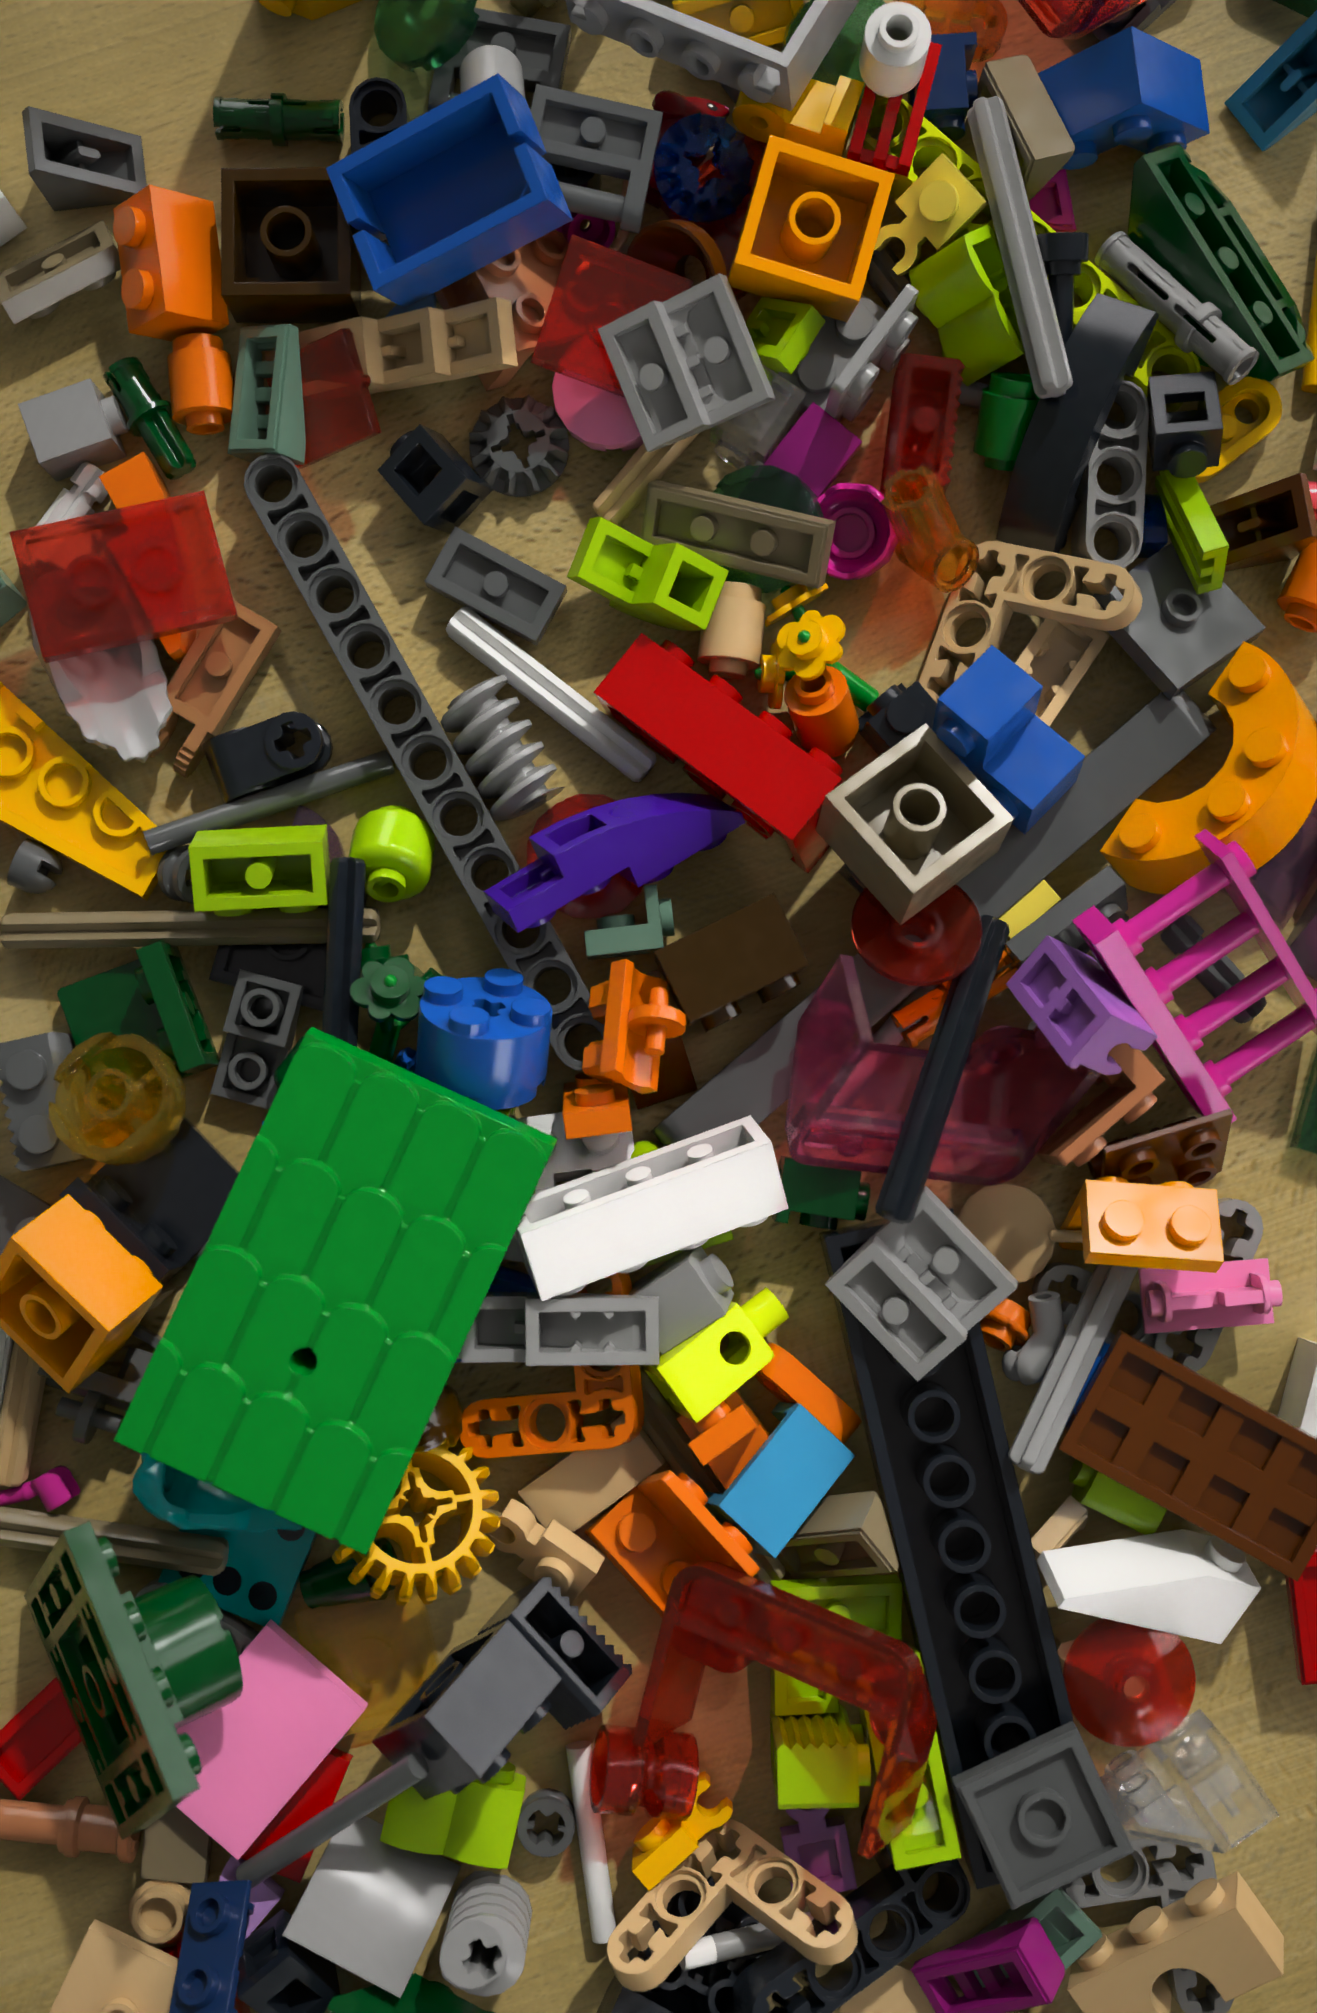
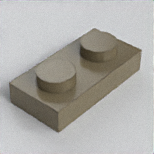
(41, 282)

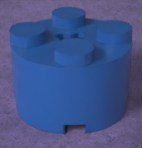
(484, 1037)

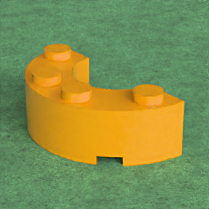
(1254, 798)

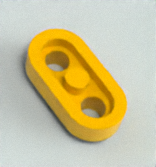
(1238, 438)

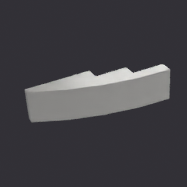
(564, 1330)

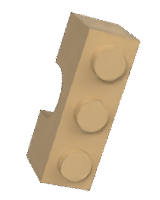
(1211, 1930)

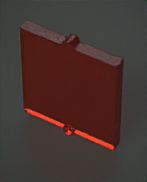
(334, 397)

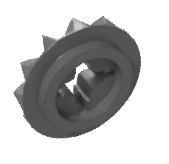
(503, 469)

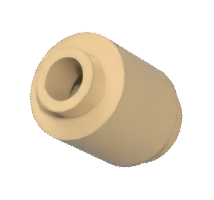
(734, 632)

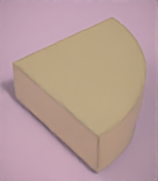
(1060, 1527)

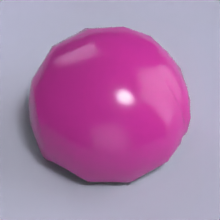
(862, 530)

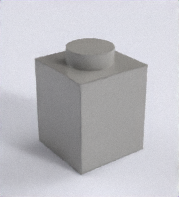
(74, 428)
(691, 1294)

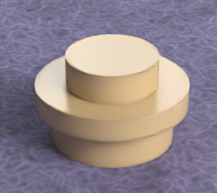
(159, 1910)

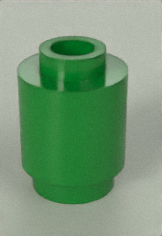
(1004, 418)

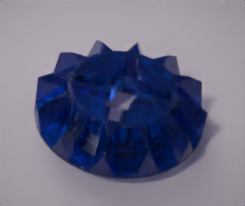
(679, 179)

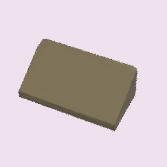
(1035, 125)
(842, 1538)

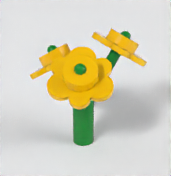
(805, 648)

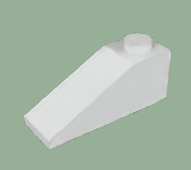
(1155, 1581)

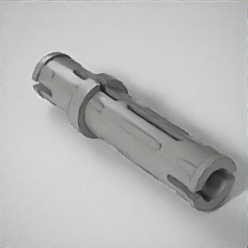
(1226, 355)

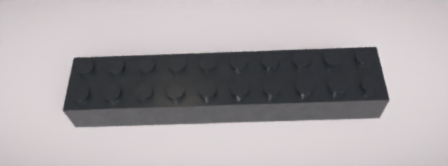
(959, 1547)

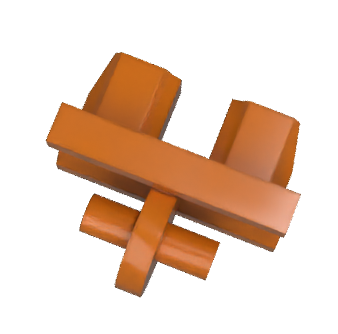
(635, 1028)

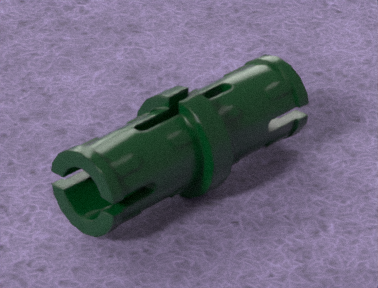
(279, 119)

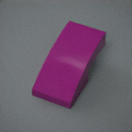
(816, 449)

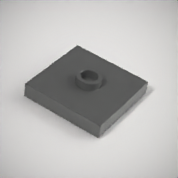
(1177, 631)
(1042, 1815)

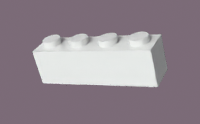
(649, 1207)

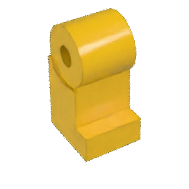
(818, 120)

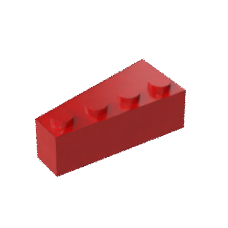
(722, 744)

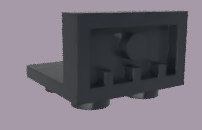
(164, 1204)

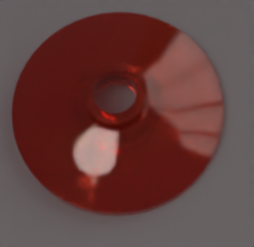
(948, 931)
(1102, 1663)

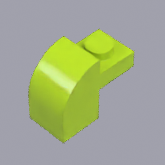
(648, 581)

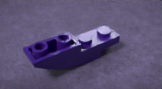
(628, 837)

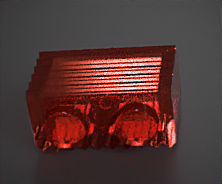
(923, 416)

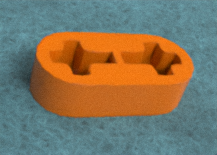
(796, 1384)

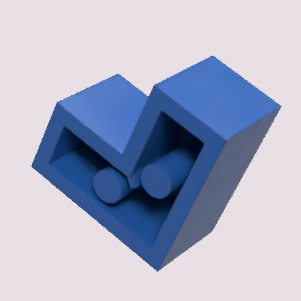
(1129, 95)
(995, 733)

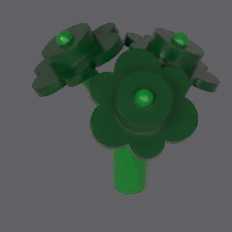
(391, 993)

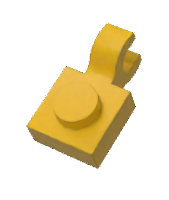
(667, 1843)

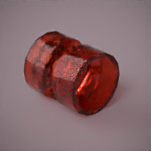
(656, 1777)

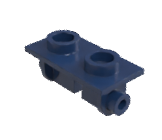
(212, 1947)

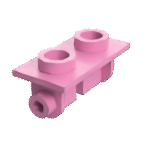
(1204, 1300)

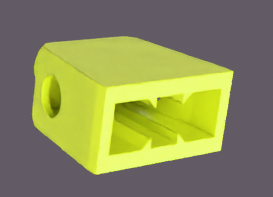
(698, 1376)

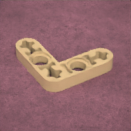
(1016, 593)
(737, 1883)

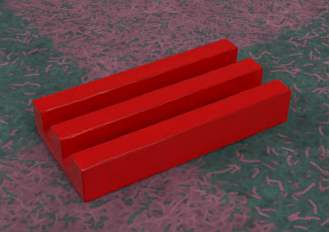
(880, 157)

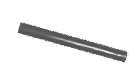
(270, 801)
(334, 1819)

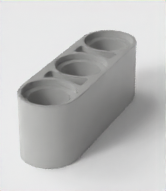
(1124, 512)

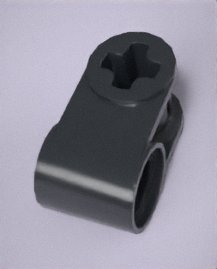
(258, 758)

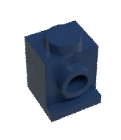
(953, 84)

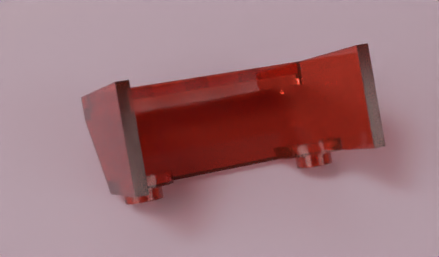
(732, 1619)

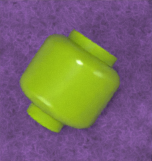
(396, 852)

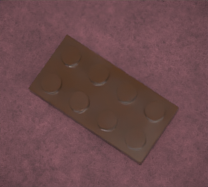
(1199, 1453)

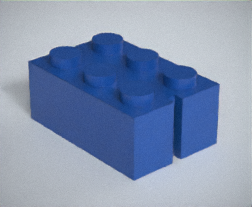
(449, 192)

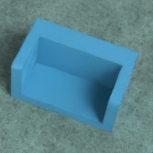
(782, 1480)

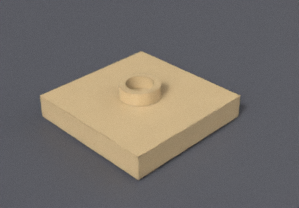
(117, 1975)

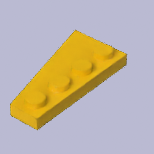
(68, 804)

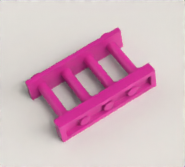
(1151, 989)

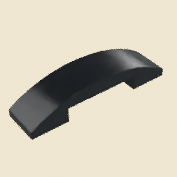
(1066, 428)

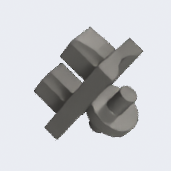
(100, 1391)

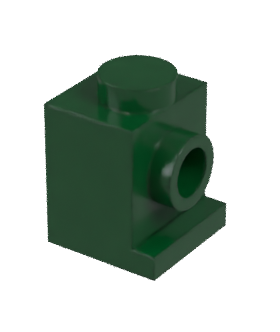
(822, 1194)

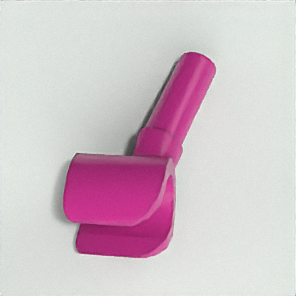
(52, 1487)

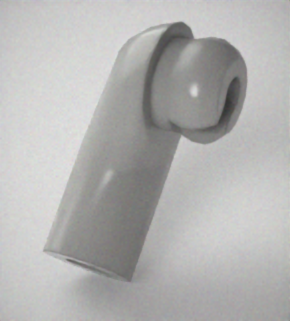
(1033, 1359)

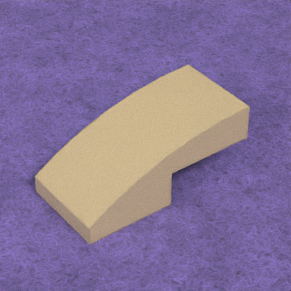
(590, 1480)

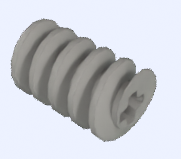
(499, 750)
(486, 1934)

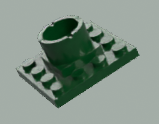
(133, 1672)

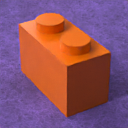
(169, 264)

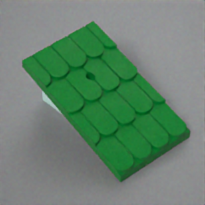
(336, 1290)

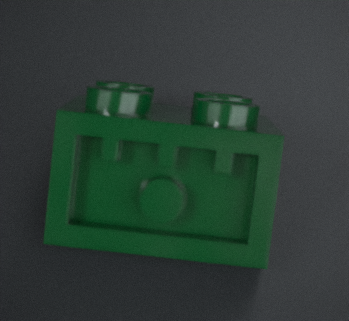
(148, 1000)

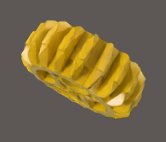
(416, 1541)

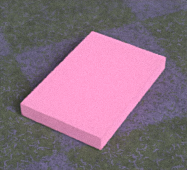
(267, 1739)

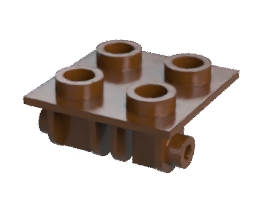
(1181, 1151)

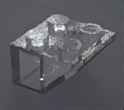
(1188, 1790)

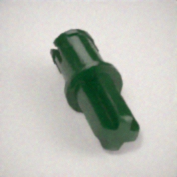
(150, 417)

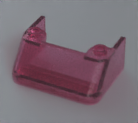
(856, 1093)

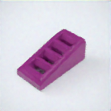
(1023, 1951)

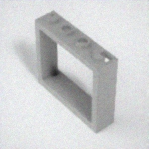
(715, 52)

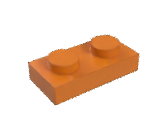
(595, 1108)

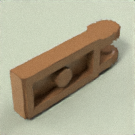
(214, 681)

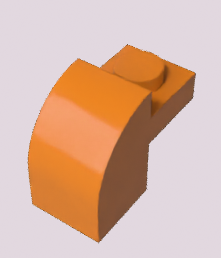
(726, 1437)

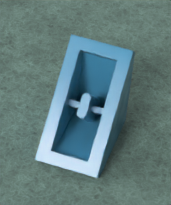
(1280, 90)

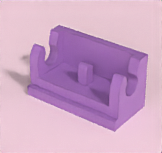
(1078, 1006)

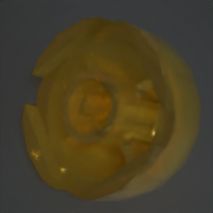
(118, 1099)

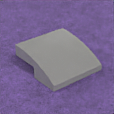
(686, 363)
(922, 1285)
(372, 1905)

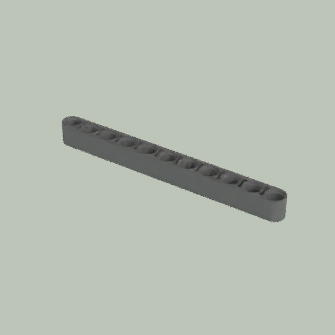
(376, 687)
(1105, 786)

